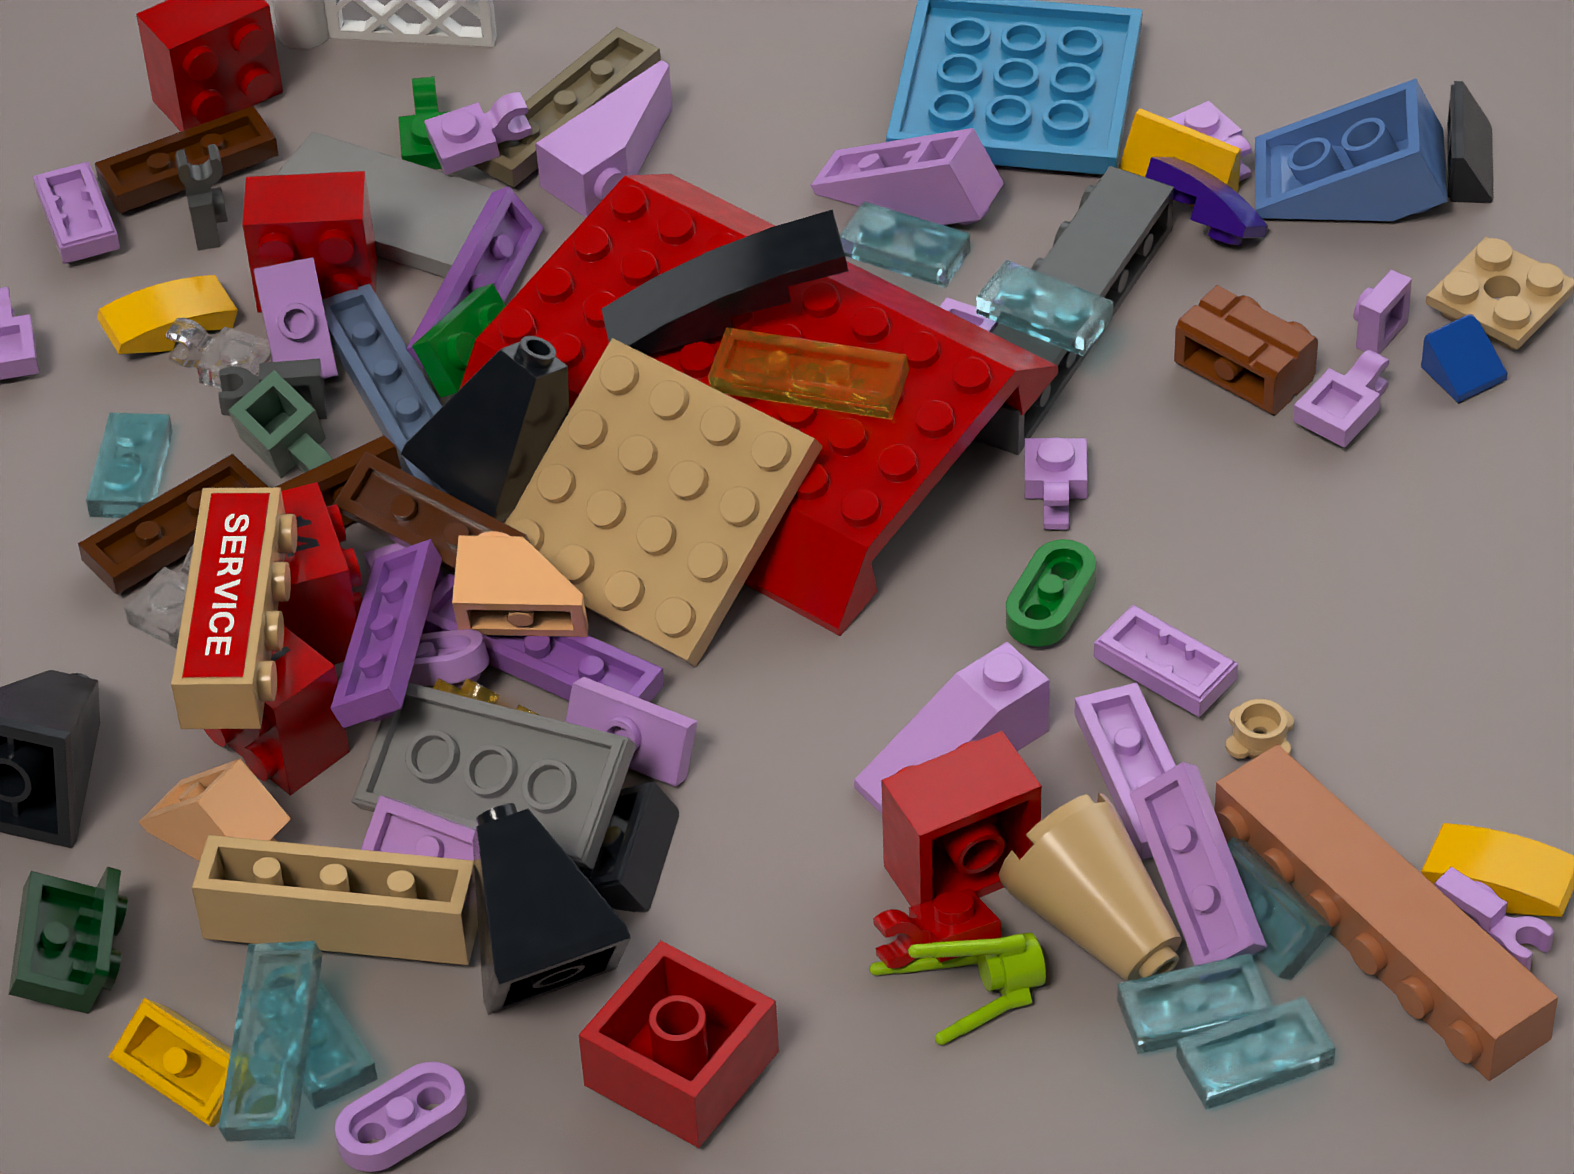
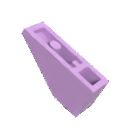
(605, 141)
(928, 177)
(983, 698)

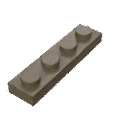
(579, 86)

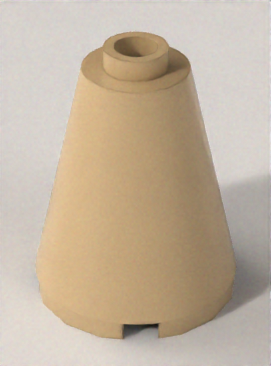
(1095, 888)

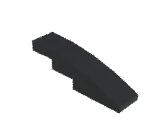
(731, 280)

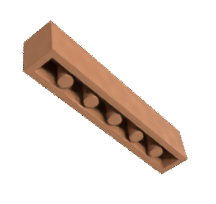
(1388, 914)

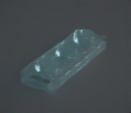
(271, 1041)

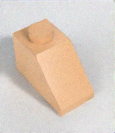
(513, 590)
(216, 803)

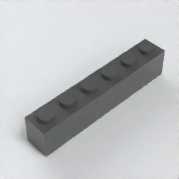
(1098, 251)

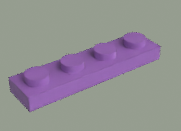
(490, 255)
(386, 635)
(554, 660)

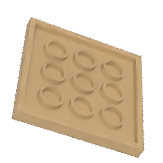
(661, 498)

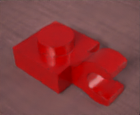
(943, 919)

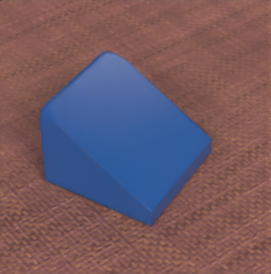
(1462, 358)

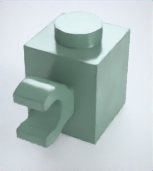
(280, 426)

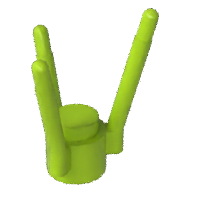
(1004, 964)

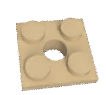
(1526, 291)

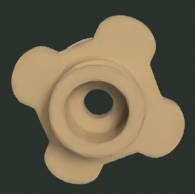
(1258, 727)

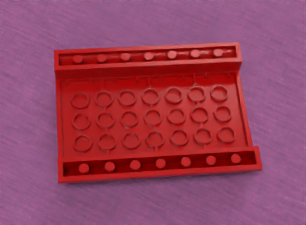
(869, 466)

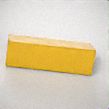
(1161, 137)
(175, 1059)

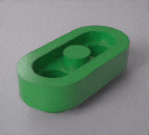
(1042, 603)

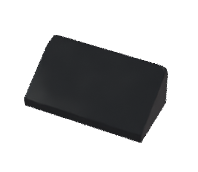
(1468, 149)
(634, 848)

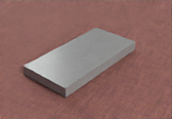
(415, 210)
(476, 755)

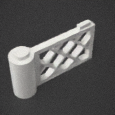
(312, 22)

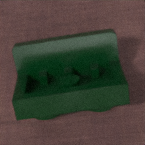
(67, 940)

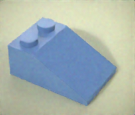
(1355, 161)

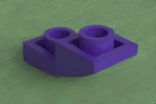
(1214, 202)

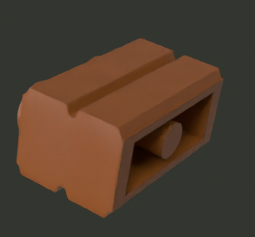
(1246, 349)

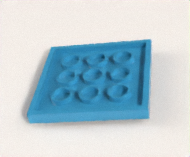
(1028, 75)

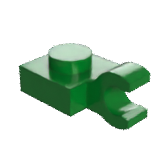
(413, 134)

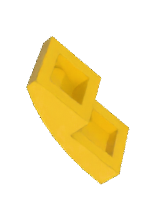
(143, 317)
(1518, 869)

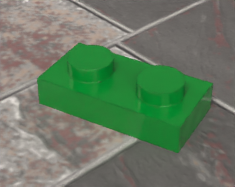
(449, 343)

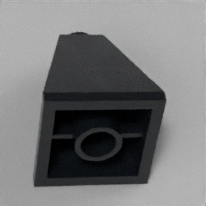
(496, 428)
(47, 754)
(536, 912)

